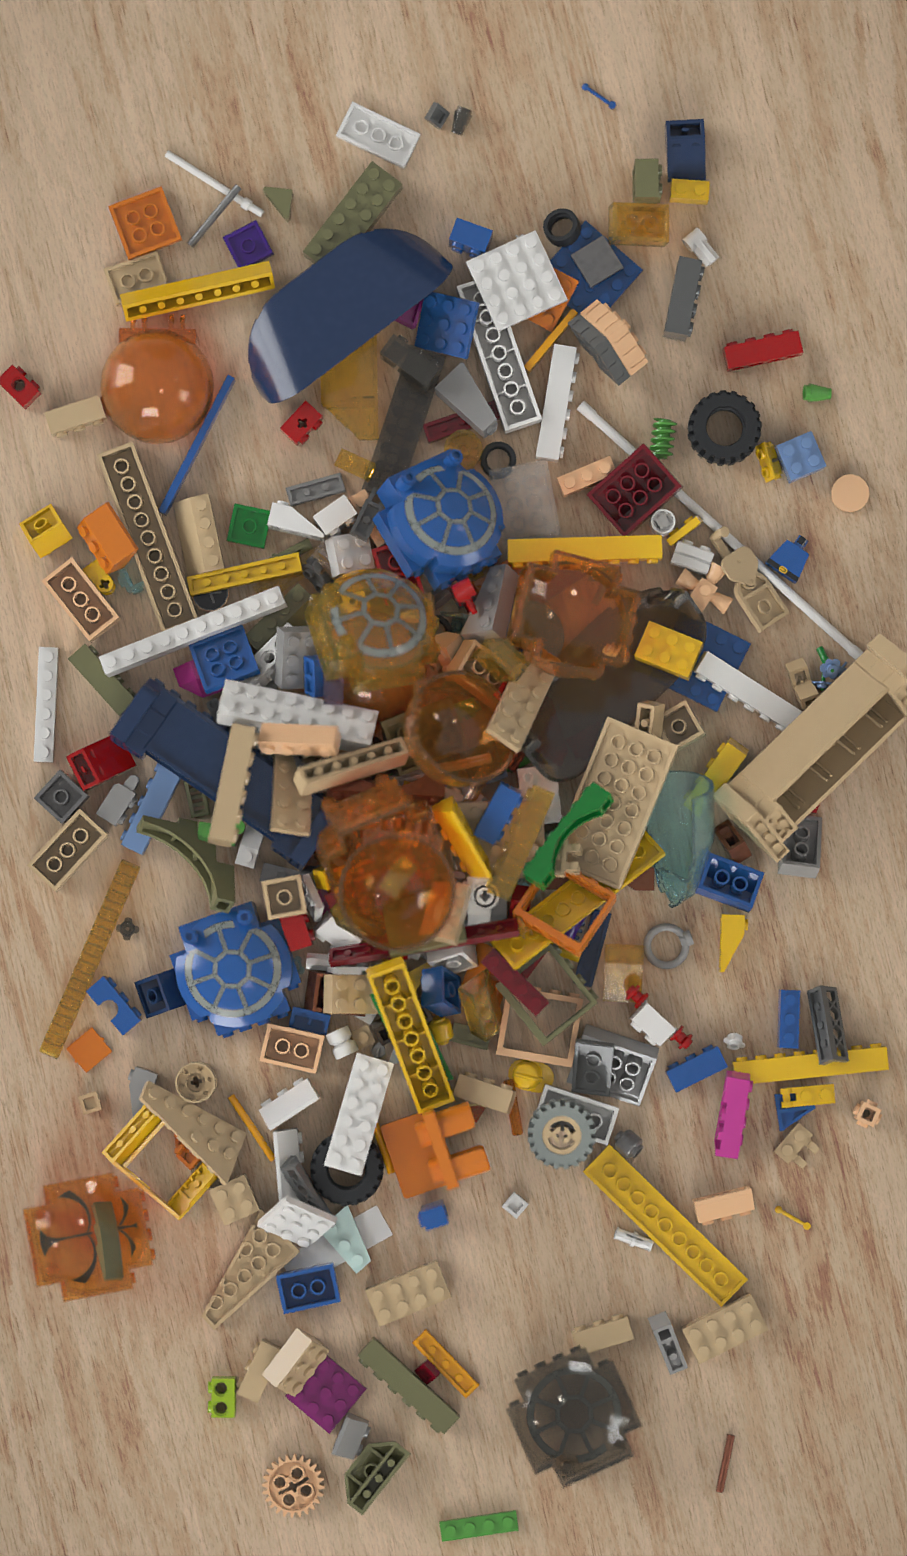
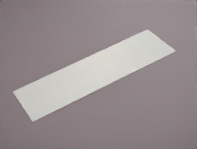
(371, 1228)

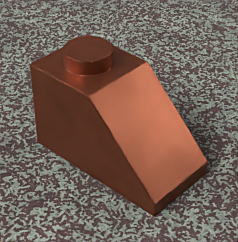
(732, 842)

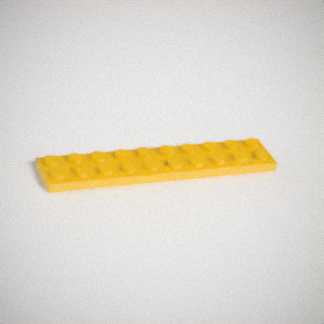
(571, 905)
(665, 1225)

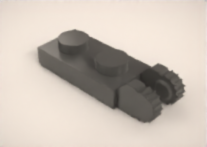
(364, 524)

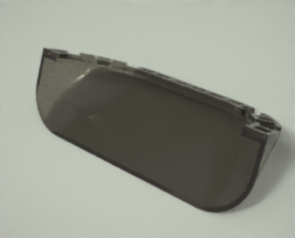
(577, 708)

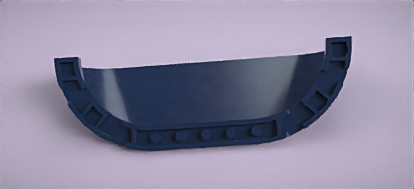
(339, 307)

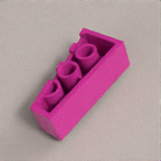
(732, 1114)

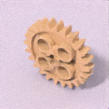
(284, 1470)

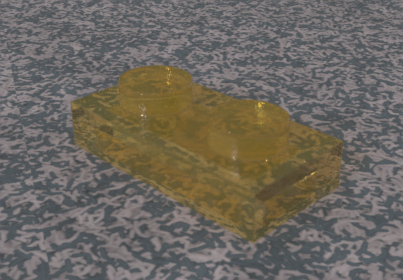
(354, 464)

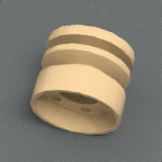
(190, 1091)

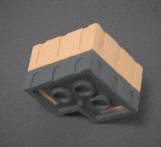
(609, 341)

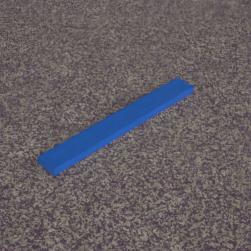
(197, 445)

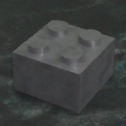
(61, 797)

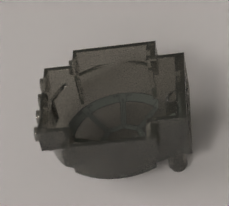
(573, 1416)

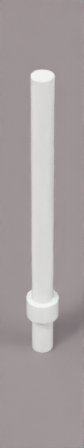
(245, 203)

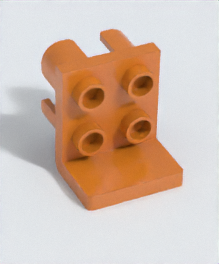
(421, 1152)

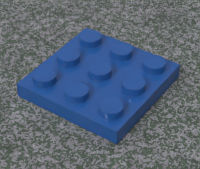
(447, 324)
(223, 658)

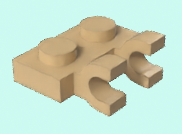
(562, 865)
(794, 1143)

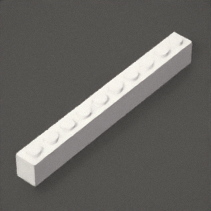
(192, 631)

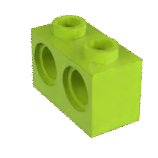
(227, 1397)

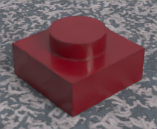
(427, 1372)

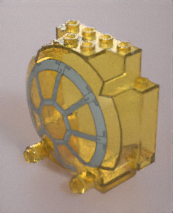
(373, 630)

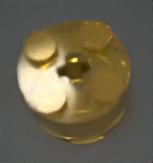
(471, 442)

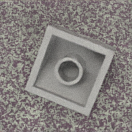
(350, 1436)

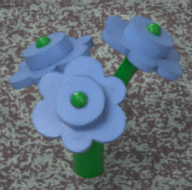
(829, 668)

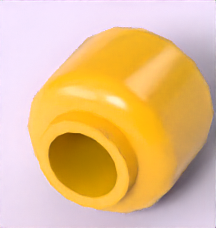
(441, 1030)

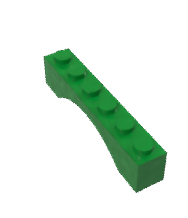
(591, 804)

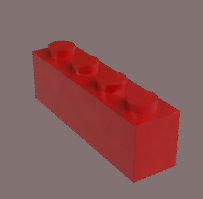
(762, 351)

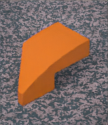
(185, 1155)

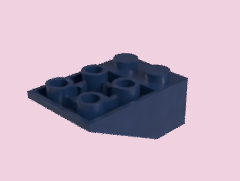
(685, 149)

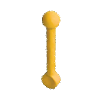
(806, 1225)

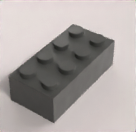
(682, 299)

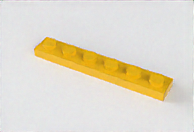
(244, 574)

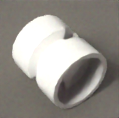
(662, 522)
(342, 1043)

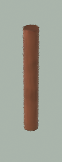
(725, 1463)

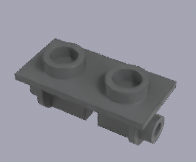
(312, 572)

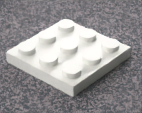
(297, 1221)

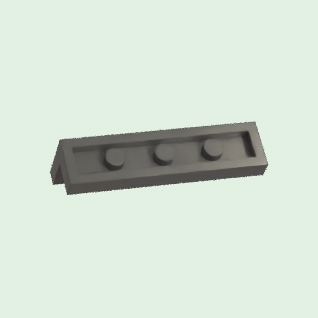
(824, 1024)
(302, 1184)

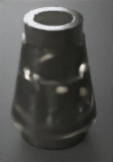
(461, 119)

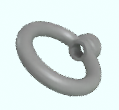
(685, 939)

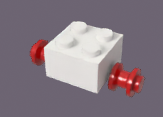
(652, 1023)

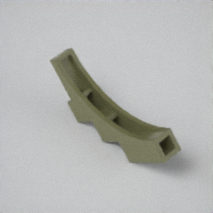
(183, 838)

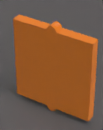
(89, 1050)

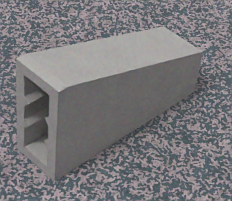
(465, 399)

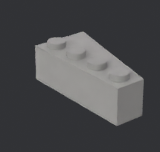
(493, 605)

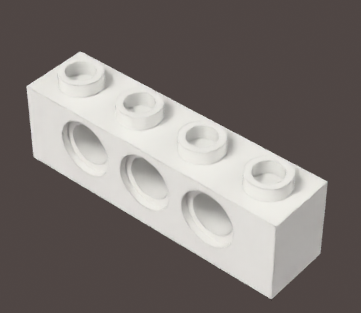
(263, 660)

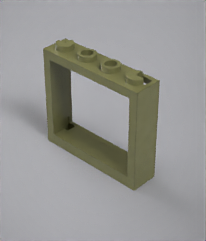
(578, 980)

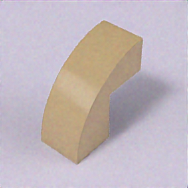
(801, 682)

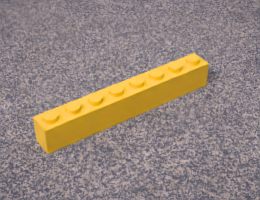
(197, 291)
(605, 549)
(807, 1065)

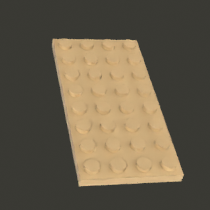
(633, 770)

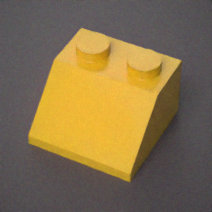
(45, 531)

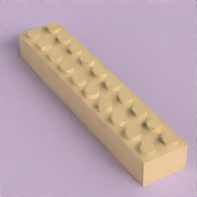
(146, 527)

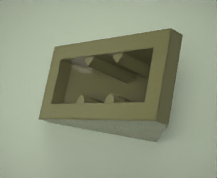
(281, 200)

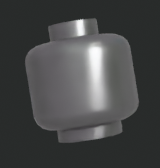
(628, 1143)

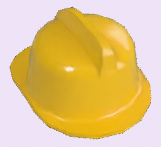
(530, 1075)

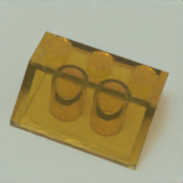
(481, 1006)

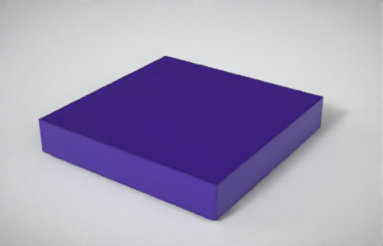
(248, 245)

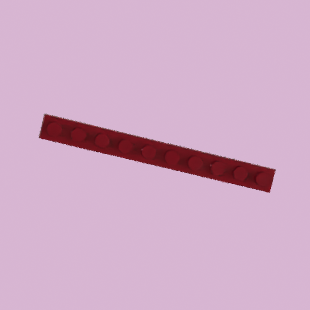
(475, 934)

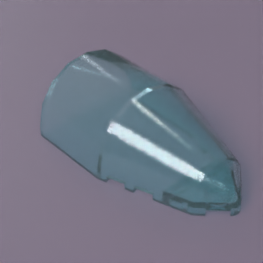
(685, 831)

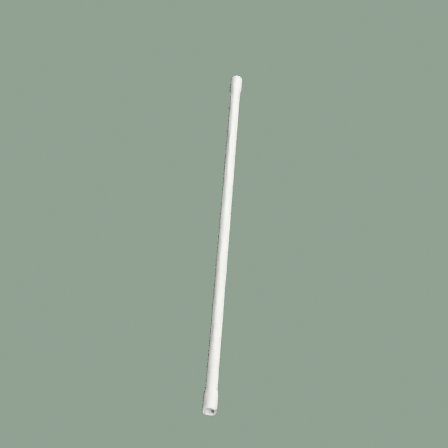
(586, 410)

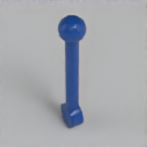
(611, 105)

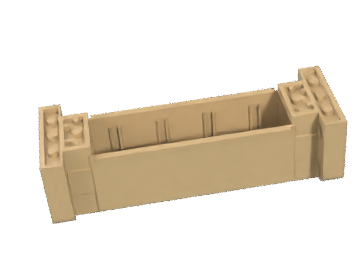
(819, 748)

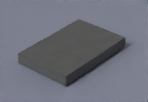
(592, 1067)

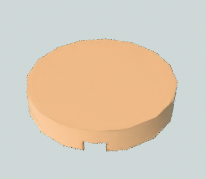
(849, 493)

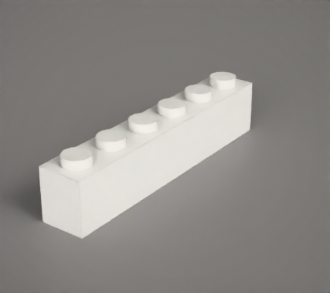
(556, 402)
(746, 690)

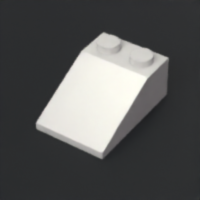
(288, 520)

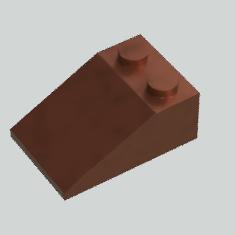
(315, 992)

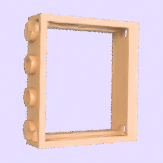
(568, 1062)

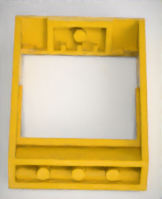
(131, 1142)

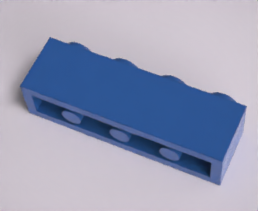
(433, 1215)

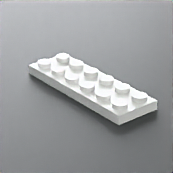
(359, 1114)

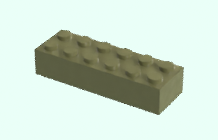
(356, 212)

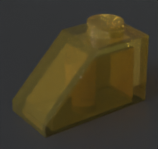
(398, 877)

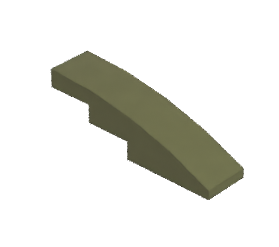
(108, 1241)

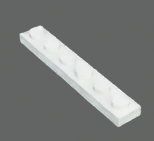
(46, 704)

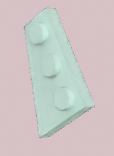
(348, 1241)

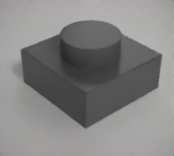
(437, 115)

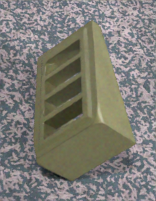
(202, 812)

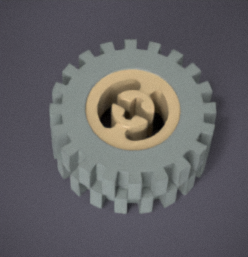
(540, 1131)

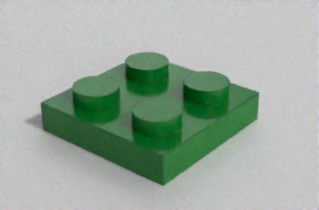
(248, 526)

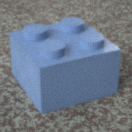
(800, 457)

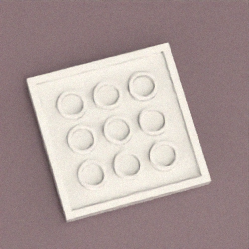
(516, 281)

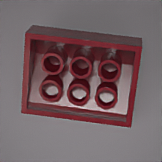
(634, 490)

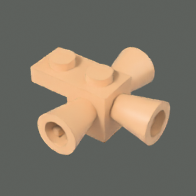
(705, 588)

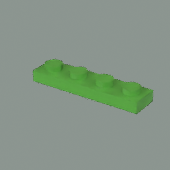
(478, 1525)

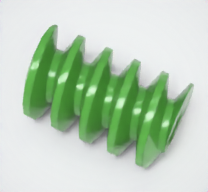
(662, 438)

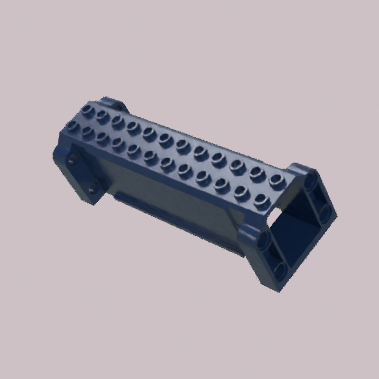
(195, 751)

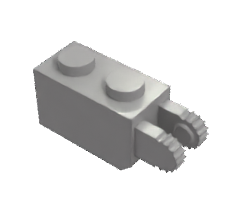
(118, 801)

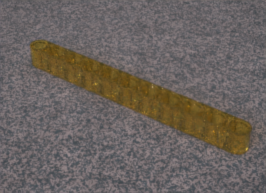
(89, 959)

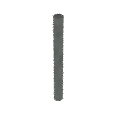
(214, 215)

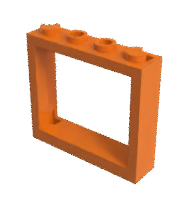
(556, 936)

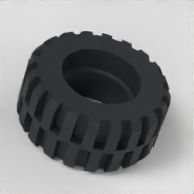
(724, 402)
(346, 1194)

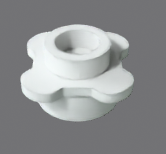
(734, 1041)

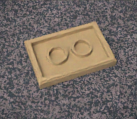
(135, 275)

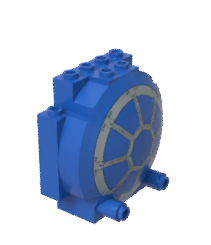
(440, 520)
(235, 969)

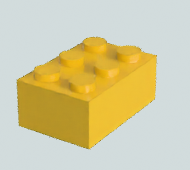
(668, 650)

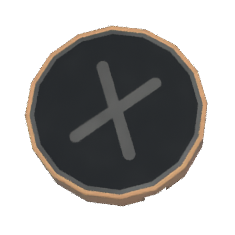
(211, 601)

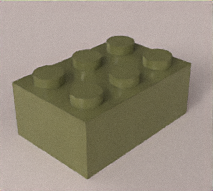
(646, 181)

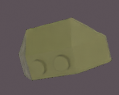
(372, 1473)

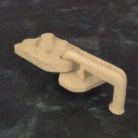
(751, 588)

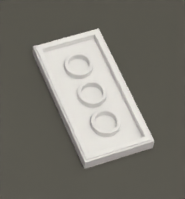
(378, 135)

